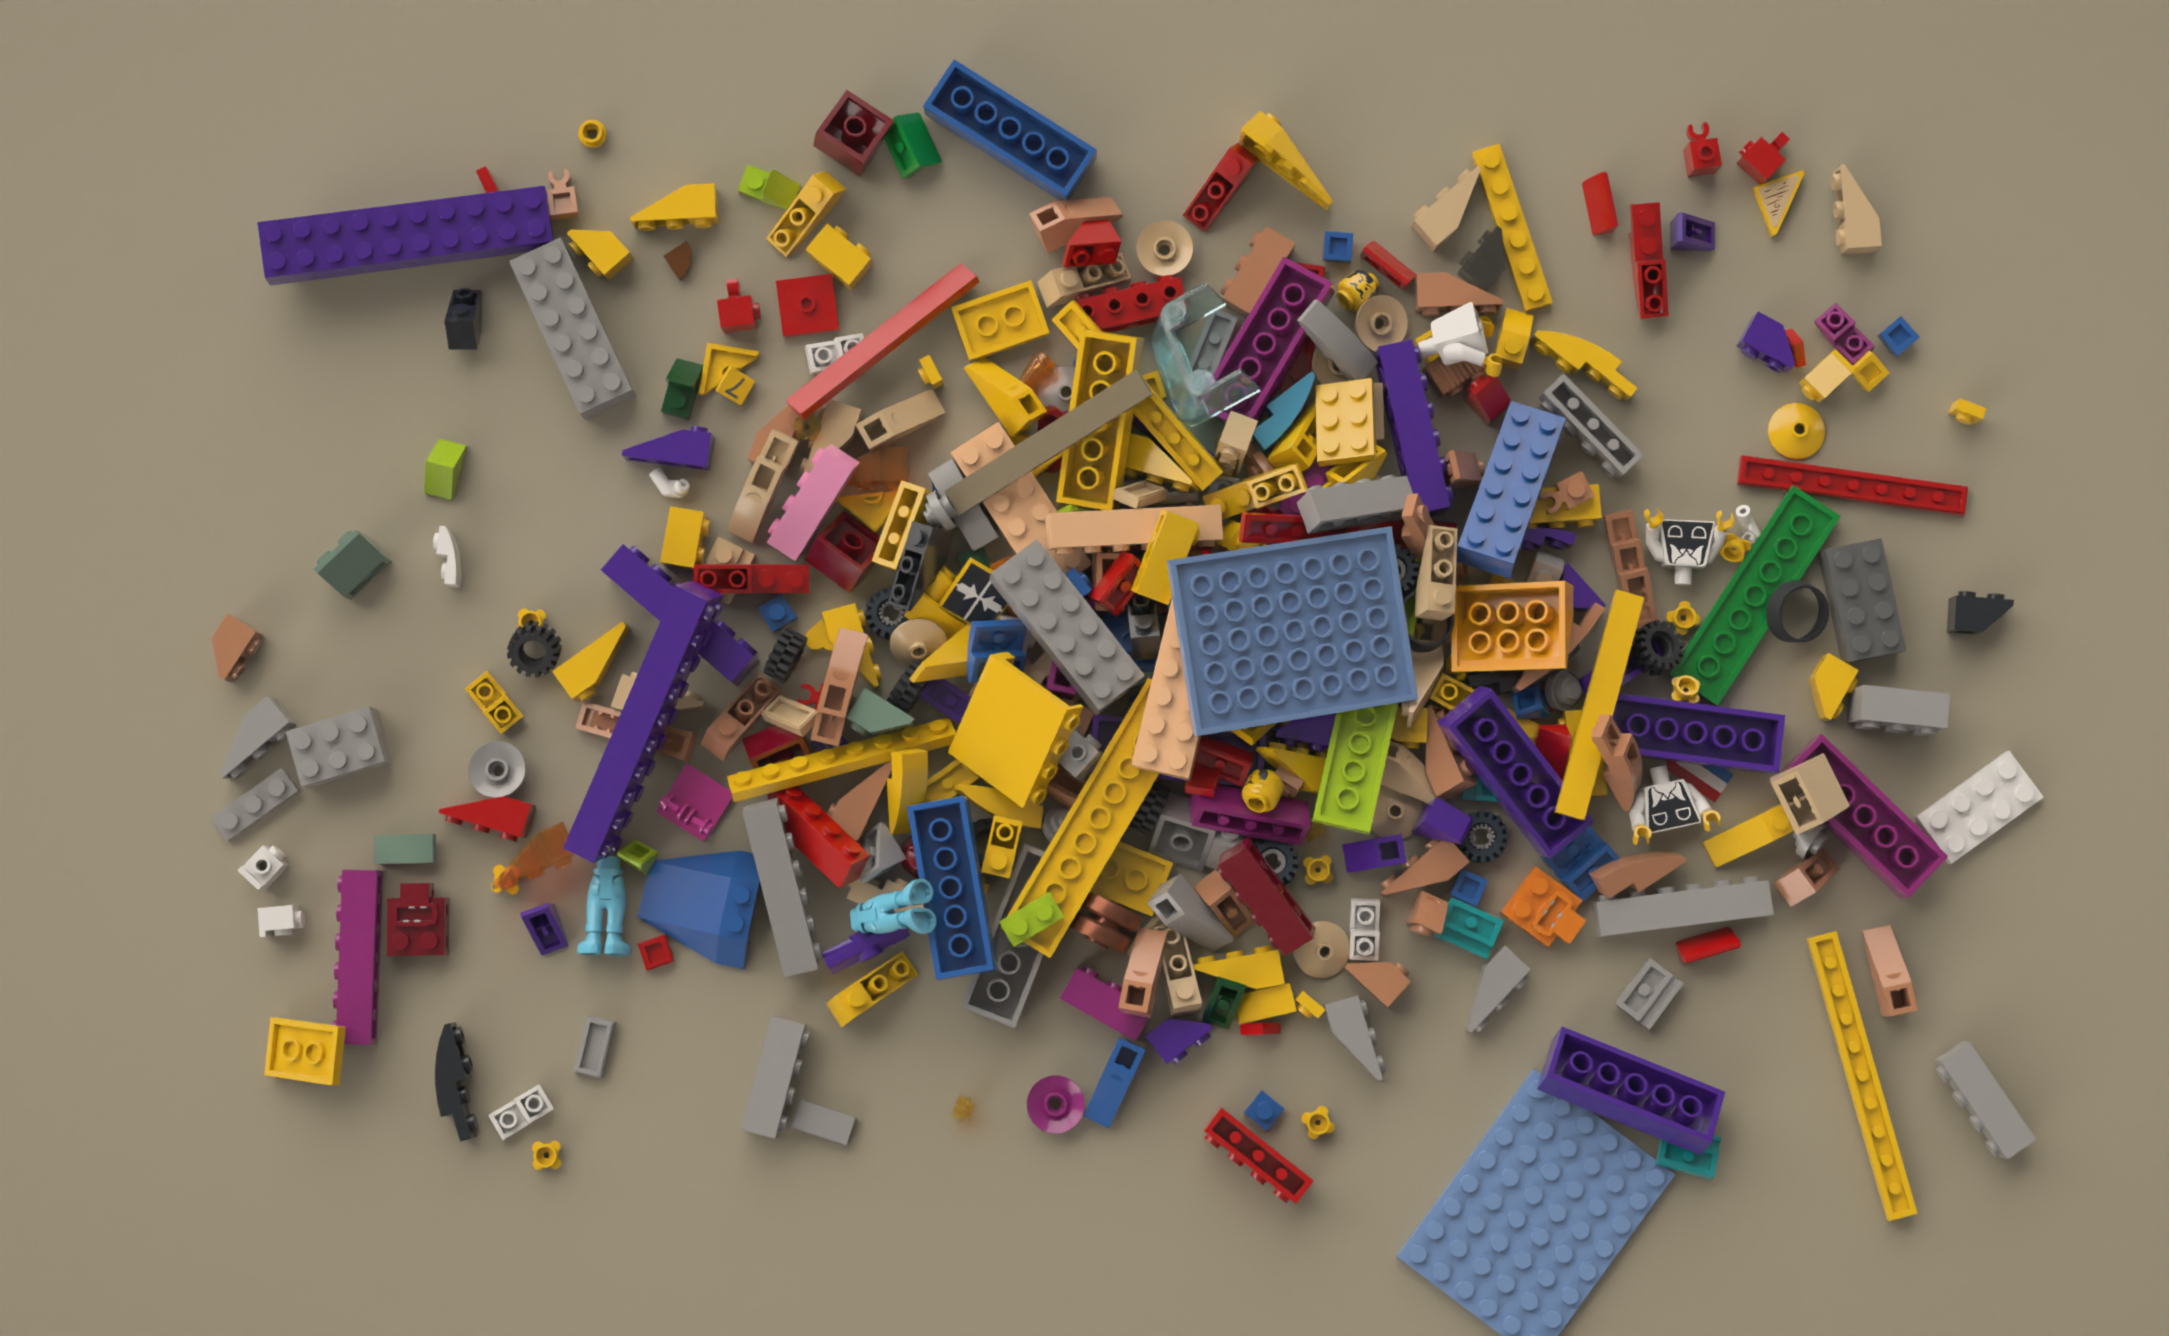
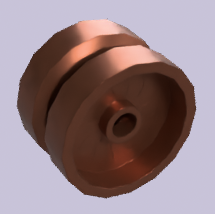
(1106, 922)

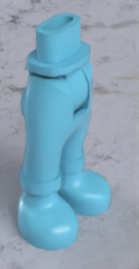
(608, 893)
(878, 912)

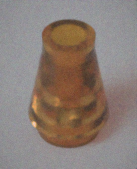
(1037, 370)

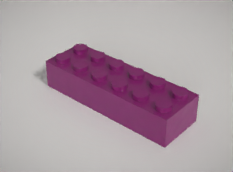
(1272, 334)
(1875, 826)

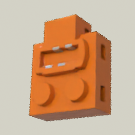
(1544, 909)

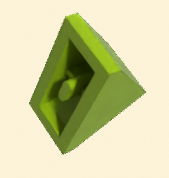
(444, 469)

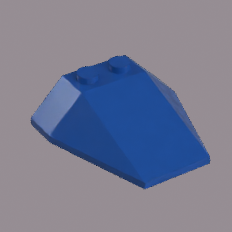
(704, 903)

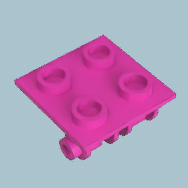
(695, 802)

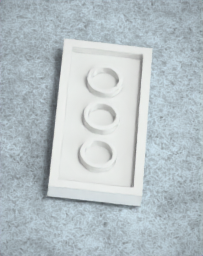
(1979, 806)

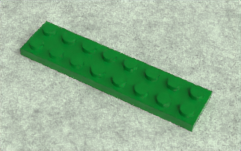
(1739, 613)

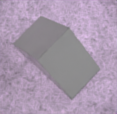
(883, 852)

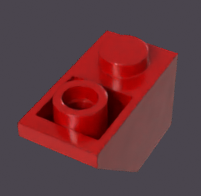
(1092, 245)
(1487, 398)

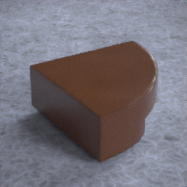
(680, 259)

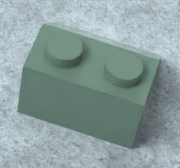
(877, 716)

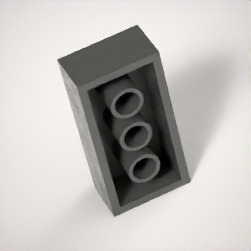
(1861, 601)

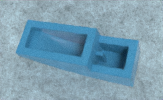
(1282, 413)

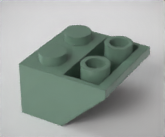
(352, 564)

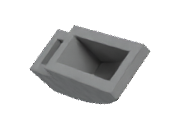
(1337, 341)
(974, 523)

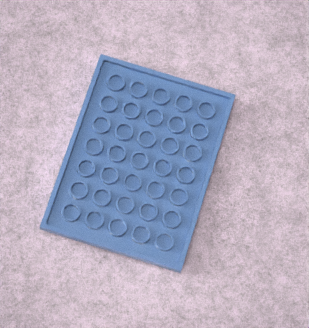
(1292, 630)
(1535, 1214)

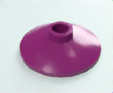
(1050, 1119)

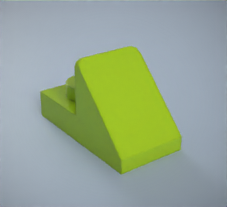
(769, 187)

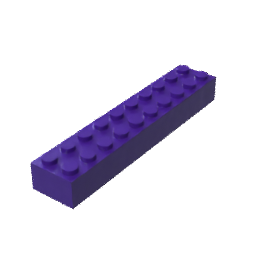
(404, 235)
(644, 721)

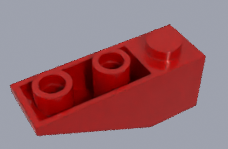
(1221, 186)
(498, 813)

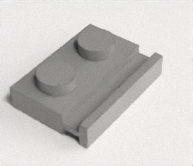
(1649, 993)

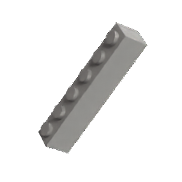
(781, 886)
(1683, 908)

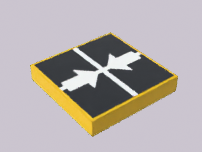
(973, 595)

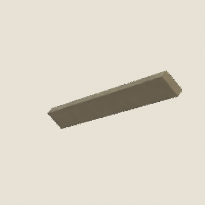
(1048, 442)

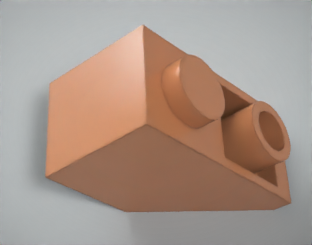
(233, 645)

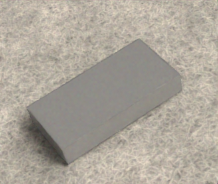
(594, 1046)
(823, 1122)

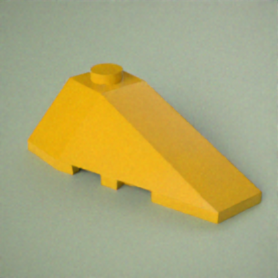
(1275, 149)

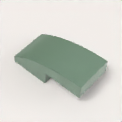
(405, 849)

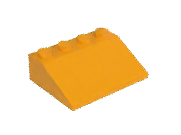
(1512, 626)

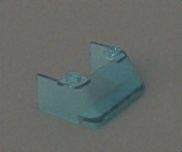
(1197, 393)

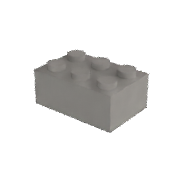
(1898, 710)
(338, 747)

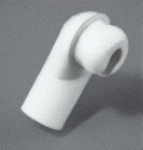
(669, 487)
(1747, 524)

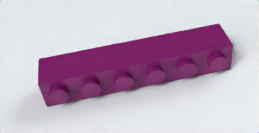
(358, 955)

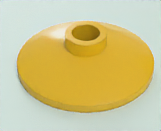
(1786, 440)

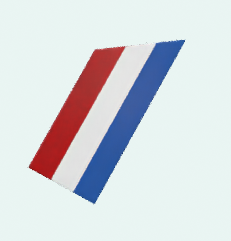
(1706, 779)

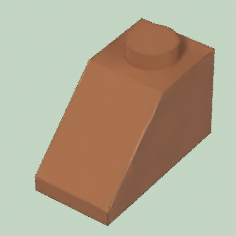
(1806, 877)
(1223, 903)
(1380, 979)

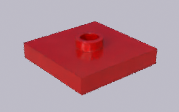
(807, 305)

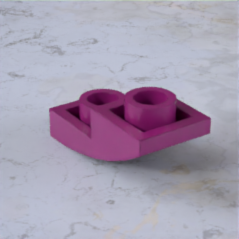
(1842, 334)

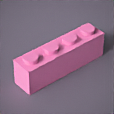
(812, 502)

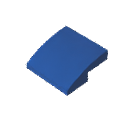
(993, 638)
(1579, 859)

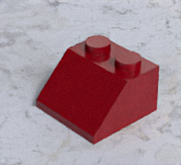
(852, 133)
(844, 551)
(774, 746)

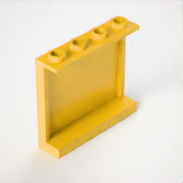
(1014, 732)

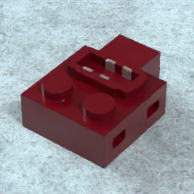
(417, 922)

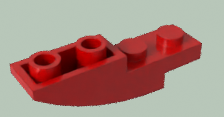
(1648, 260)
(753, 578)

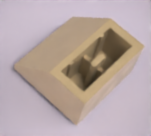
(1809, 793)

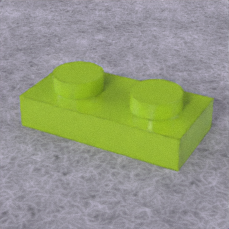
(1031, 919)

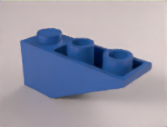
(1114, 1082)

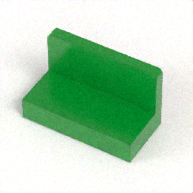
(911, 145)

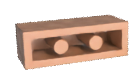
(1255, 270)

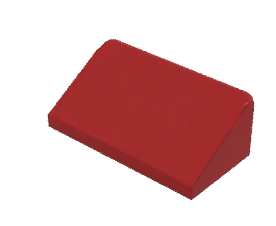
(1600, 204)
(1387, 265)
(1115, 587)
(1554, 745)
(1230, 760)
(1707, 945)

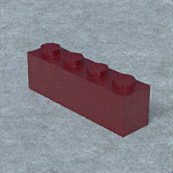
(1266, 897)

